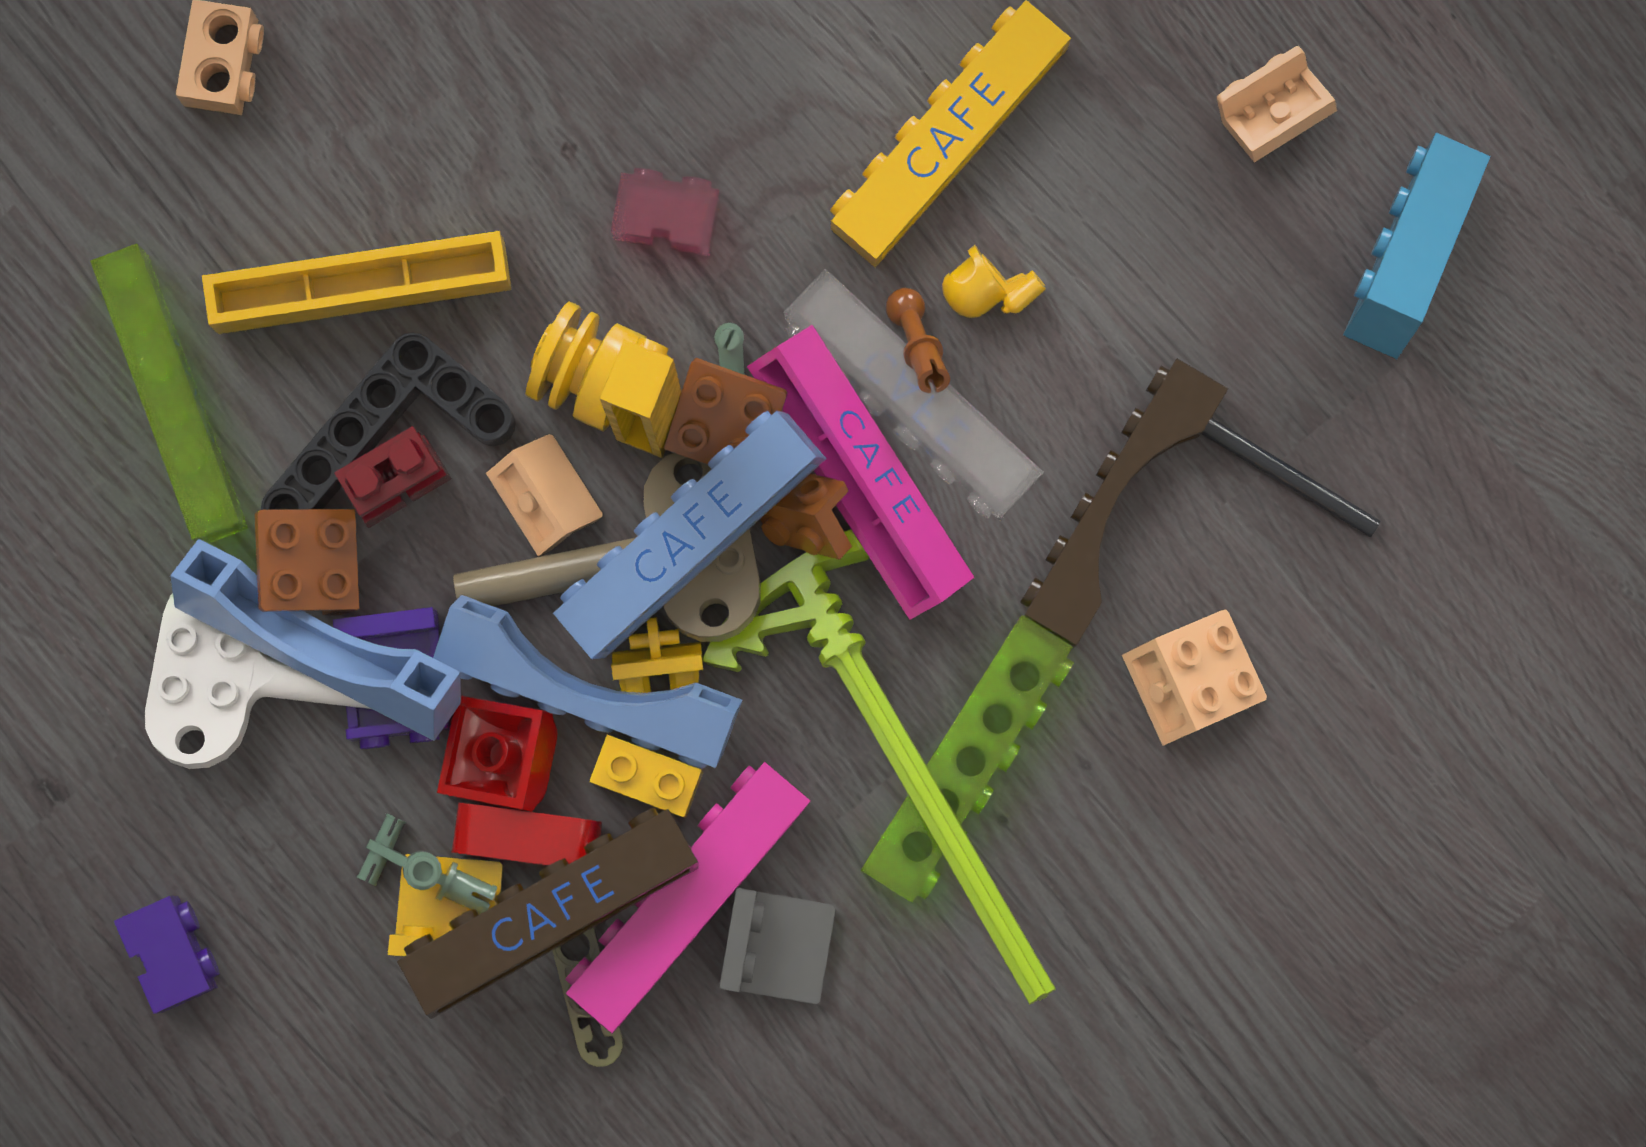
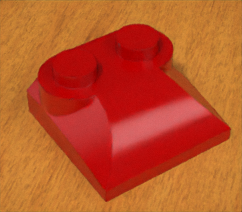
(498, 754)

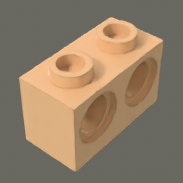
(205, 57)

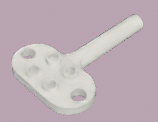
(210, 685)

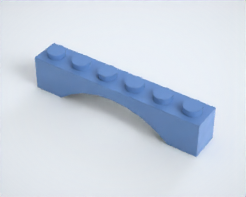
(490, 647)
(384, 678)

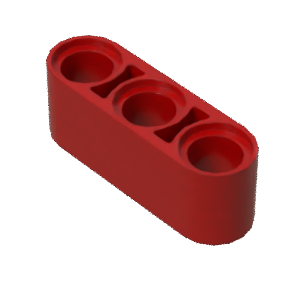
(521, 834)

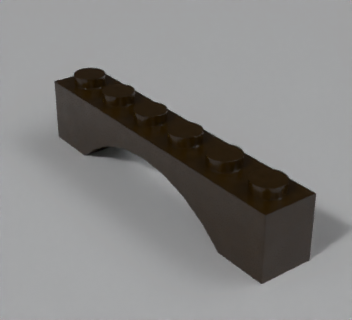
(1177, 413)

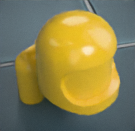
(979, 287)

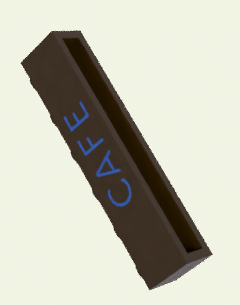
(547, 913)

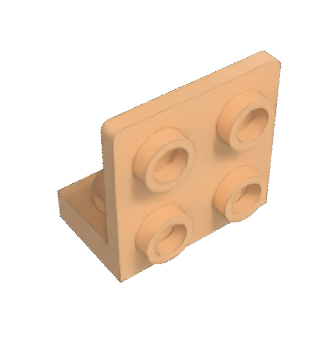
(1194, 676)

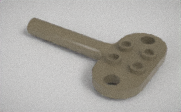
(726, 581)

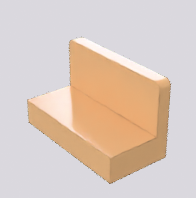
(543, 493)

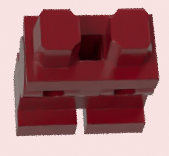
(389, 470)

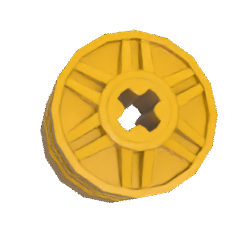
(576, 363)

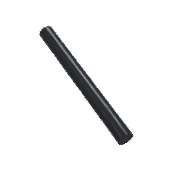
(1291, 477)

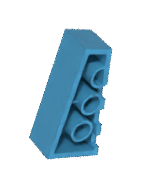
(1416, 245)

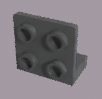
(777, 946)

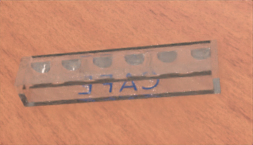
(939, 422)

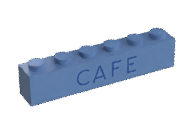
(688, 534)

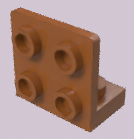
(717, 410)
(307, 560)

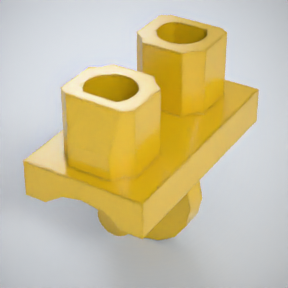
(635, 666)

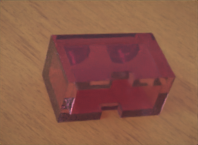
(666, 210)

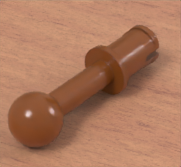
(922, 352)

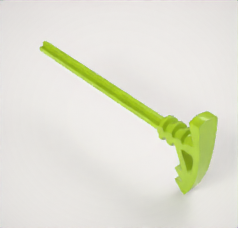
(843, 652)

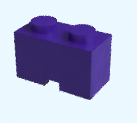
(169, 951)

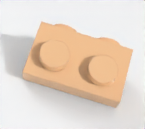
(1274, 104)

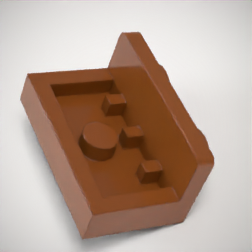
(807, 520)

